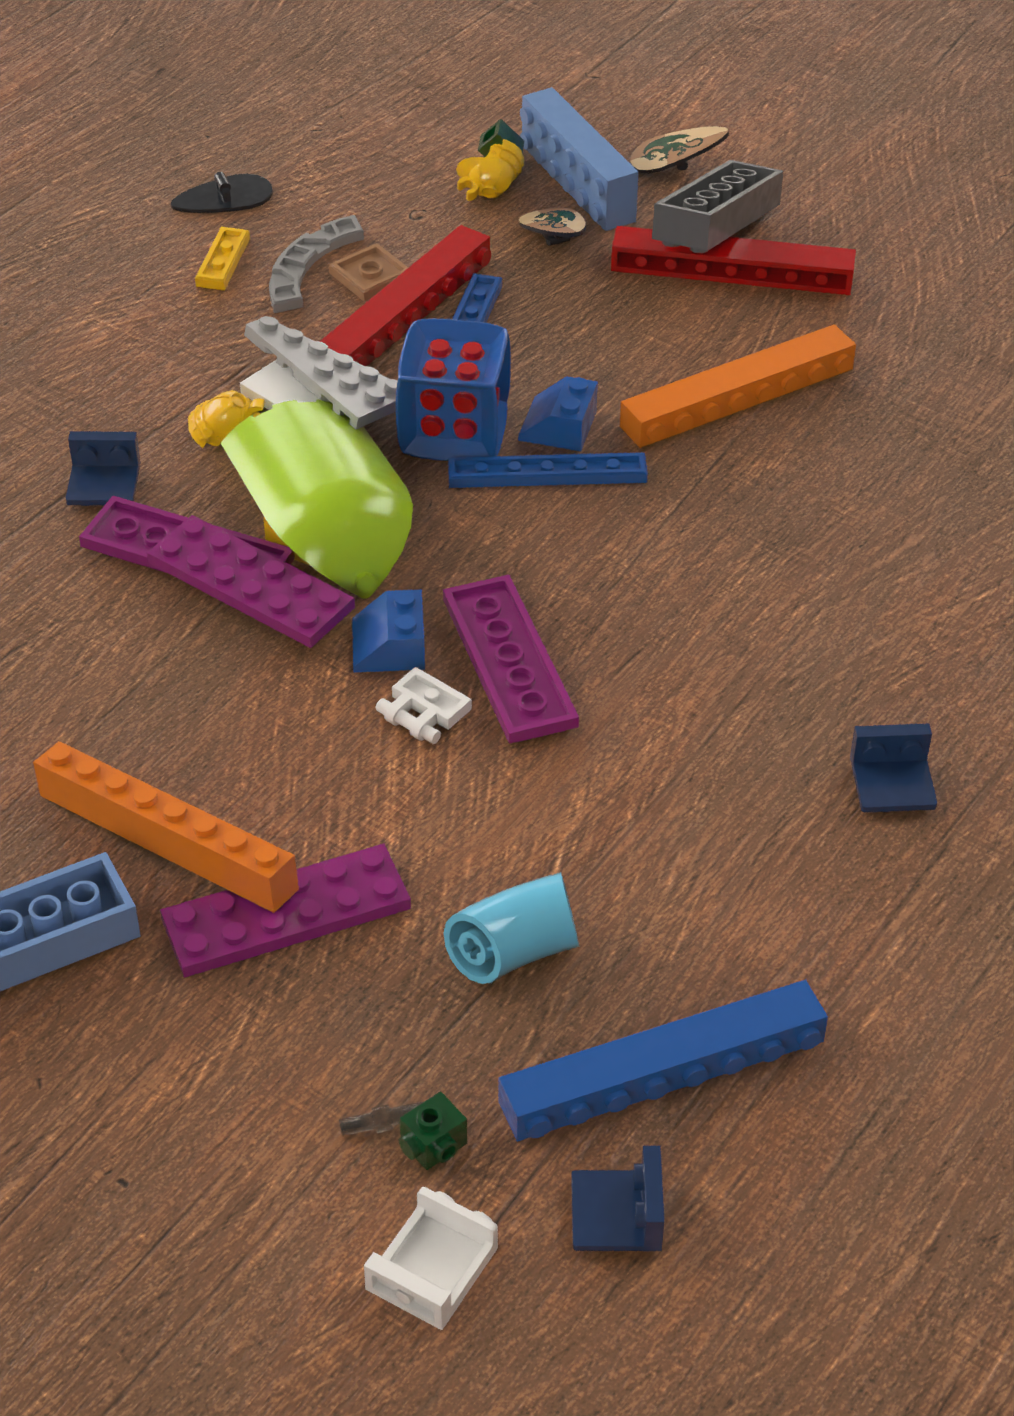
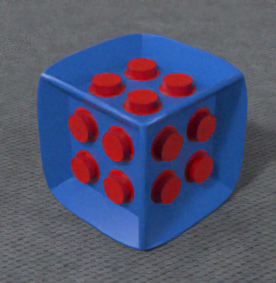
(453, 389)

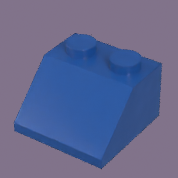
(562, 414)
(390, 633)

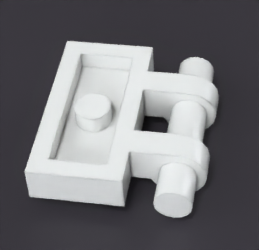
(430, 698)

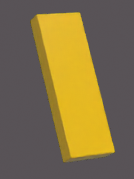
(222, 258)

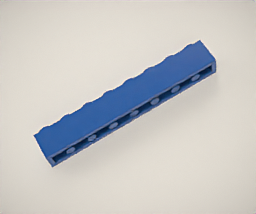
(661, 1060)

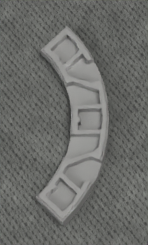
(302, 254)

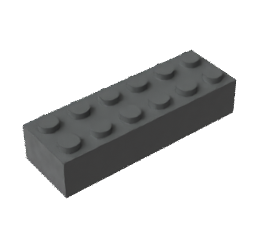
(716, 205)

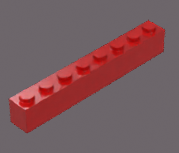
(737, 262)
(411, 296)

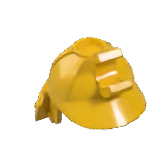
(490, 174)
(220, 415)

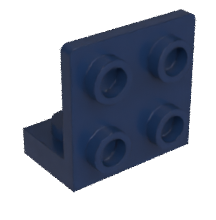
(102, 467)
(893, 767)
(619, 1207)

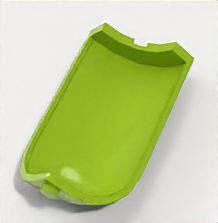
(324, 491)

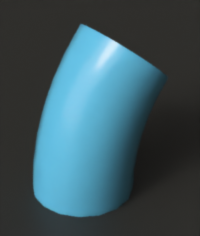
(511, 929)

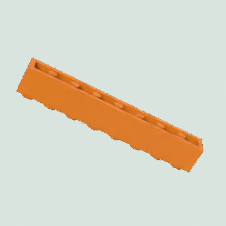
(736, 385)
(167, 826)

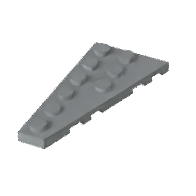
(329, 375)

